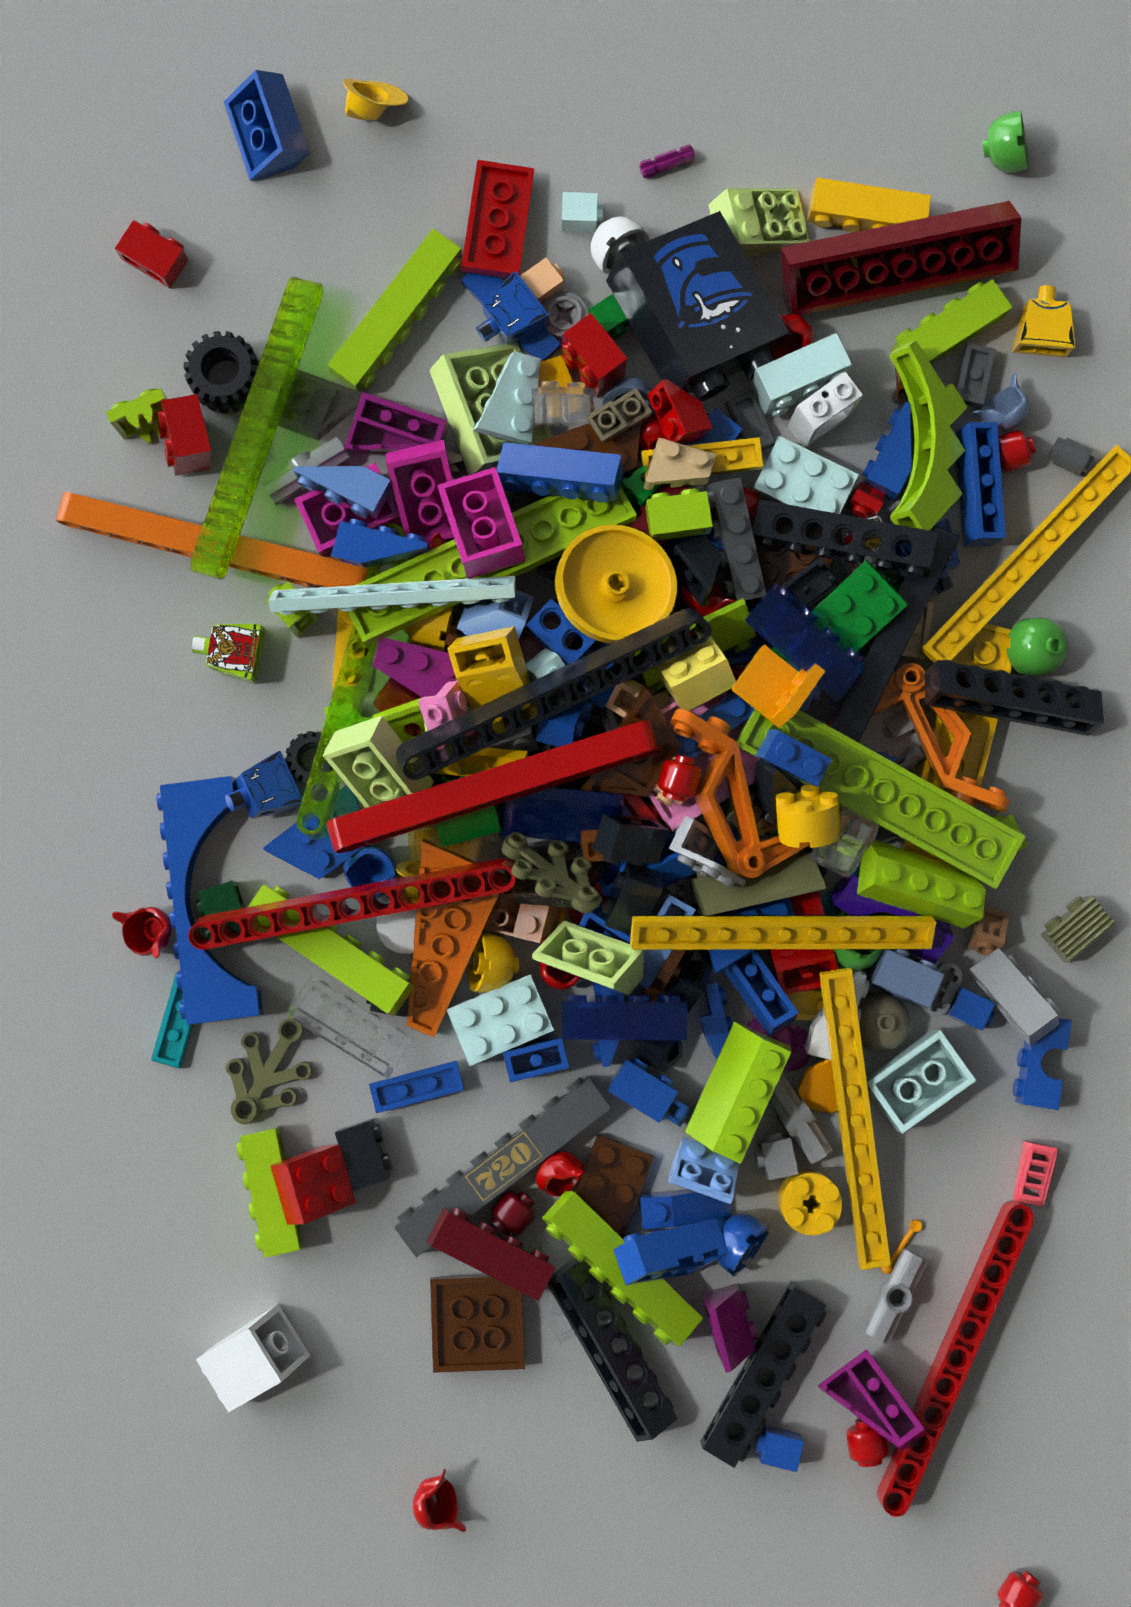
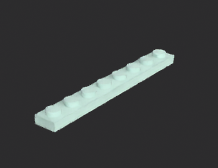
(381, 595)

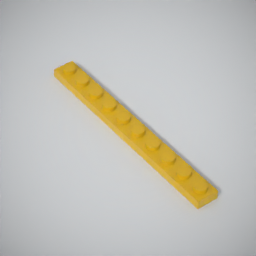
(1029, 556)
(781, 932)
(855, 1118)

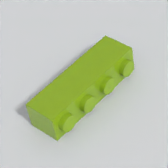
(958, 322)
(260, 1151)

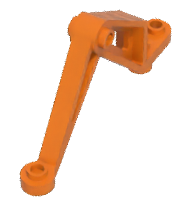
(944, 768)
(747, 856)

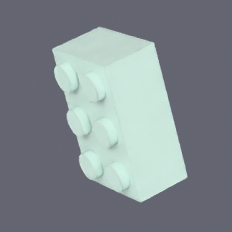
(798, 375)
(803, 479)
(500, 1020)
(918, 1080)

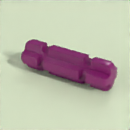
(667, 161)

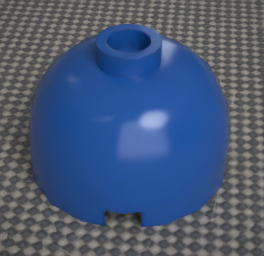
(743, 1238)

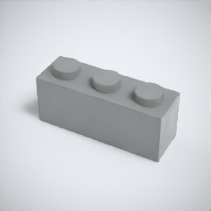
(1015, 996)

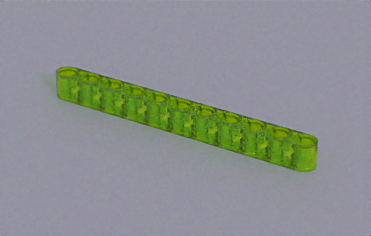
(256, 428)
(334, 721)

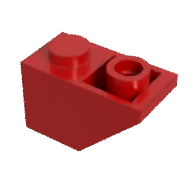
(679, 413)

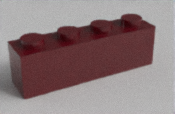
(490, 1253)

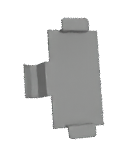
(900, 721)

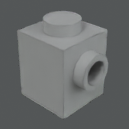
(776, 1156)

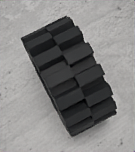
(295, 754)

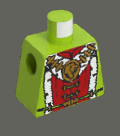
(232, 649)

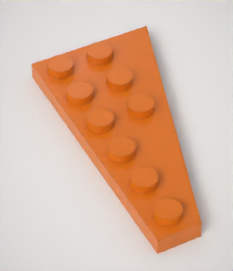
(443, 941)

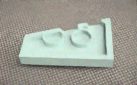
(510, 407)

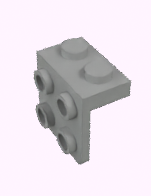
(698, 849)

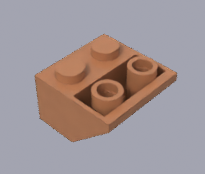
(522, 920)

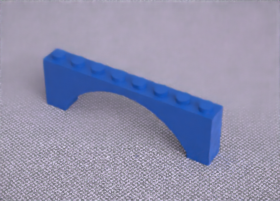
(189, 817)

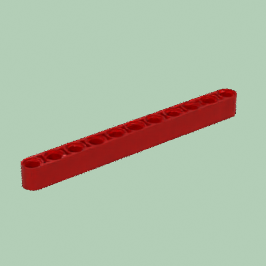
(492, 786)
(339, 910)
(953, 1340)

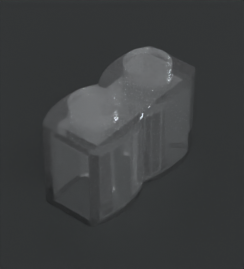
(562, 405)
(854, 838)

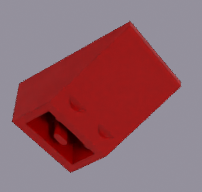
(799, 968)

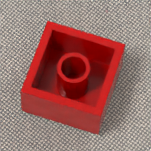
(593, 355)
(185, 435)
(313, 1184)

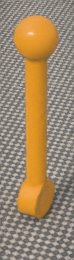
(915, 1226)

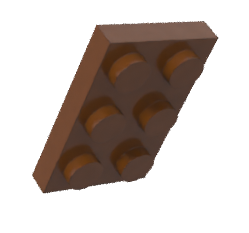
(613, 1181)

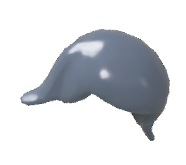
(1006, 407)

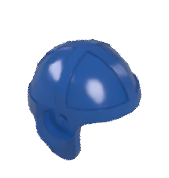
(369, 867)

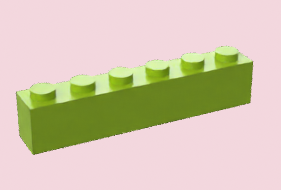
(396, 311)
(343, 958)
(594, 1242)

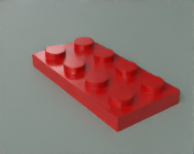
(497, 219)

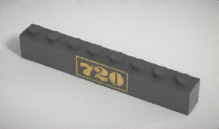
(506, 1163)

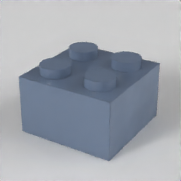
(904, 978)

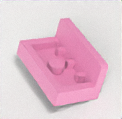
(444, 706)

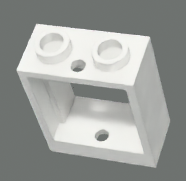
(820, 415)

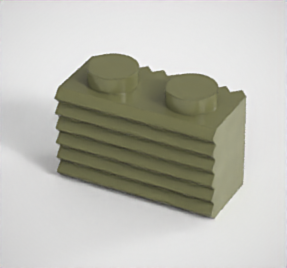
(1077, 928)

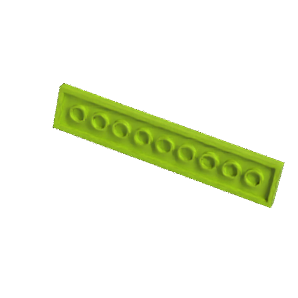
(544, 531)
(899, 799)

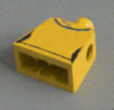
(1045, 326)

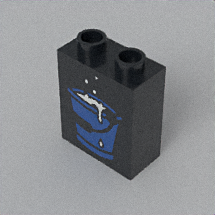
(697, 306)

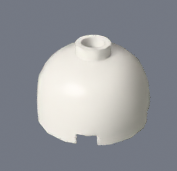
(615, 237)

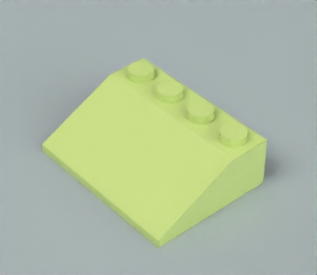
(464, 386)

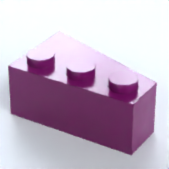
(389, 427)
(414, 666)
(873, 1399)

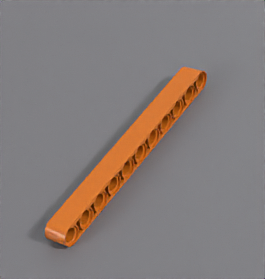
(181, 538)

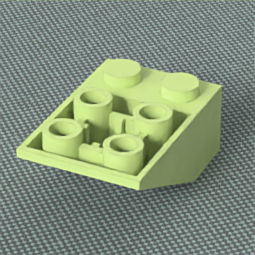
(762, 218)

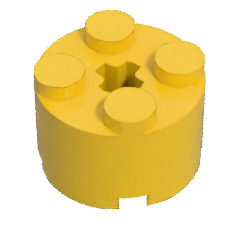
(433, 630)
(808, 817)
(820, 1216)

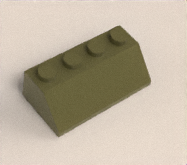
(786, 879)

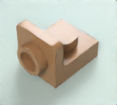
(990, 931)

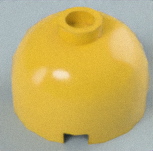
(492, 963)

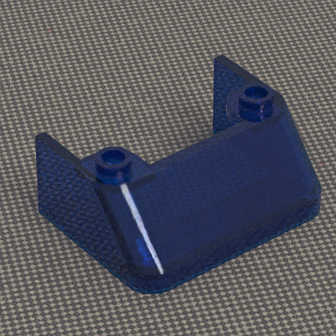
(557, 813)

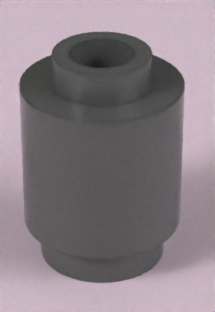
(1071, 456)

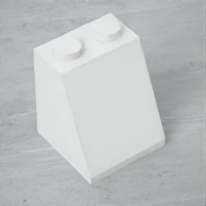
(253, 1358)

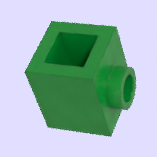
(610, 316)

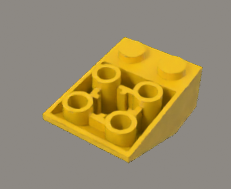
(488, 665)

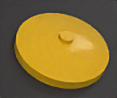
(615, 582)

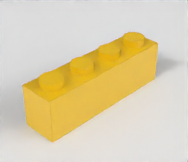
(863, 206)

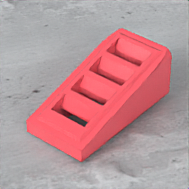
(1047, 1165)

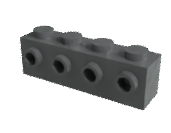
(735, 540)

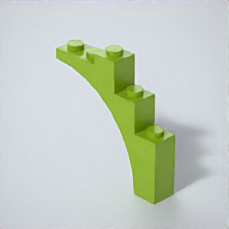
(936, 447)

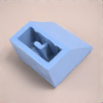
(491, 615)
(703, 1171)

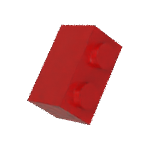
(152, 253)

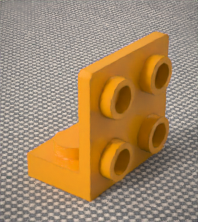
(775, 686)

